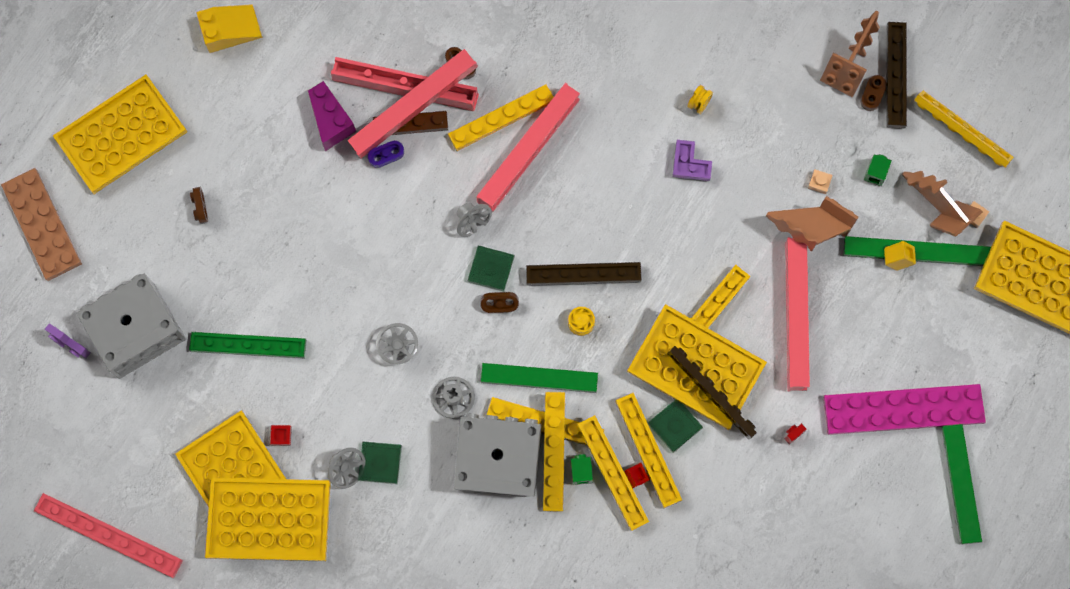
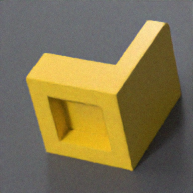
(900, 255)

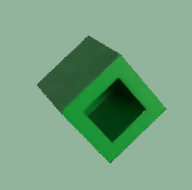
(877, 169)
(581, 470)

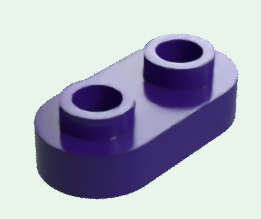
(385, 152)

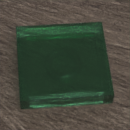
(491, 268)
(675, 425)
(381, 463)

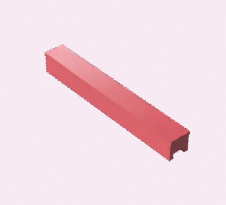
(398, 82)
(412, 103)
(528, 147)
(797, 316)

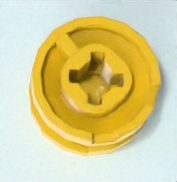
(700, 99)
(581, 321)

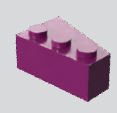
(331, 118)

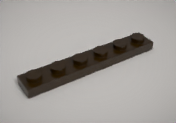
(896, 74)
(583, 273)
(707, 386)

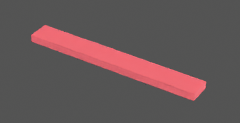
(108, 535)

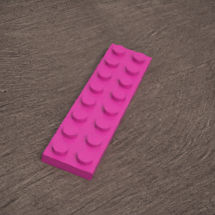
(904, 409)

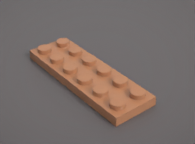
(41, 224)

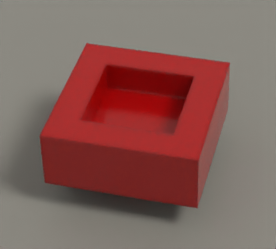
(794, 432)
(280, 435)
(636, 475)

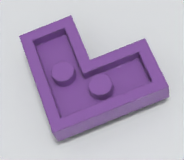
(686, 166)
(62, 340)

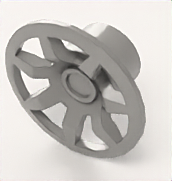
(470, 216)
(397, 344)
(453, 396)
(344, 466)

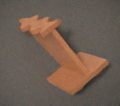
(845, 74)
(954, 215)
(816, 223)

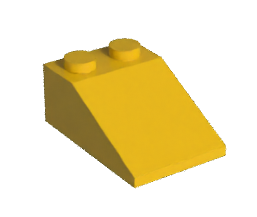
(228, 26)

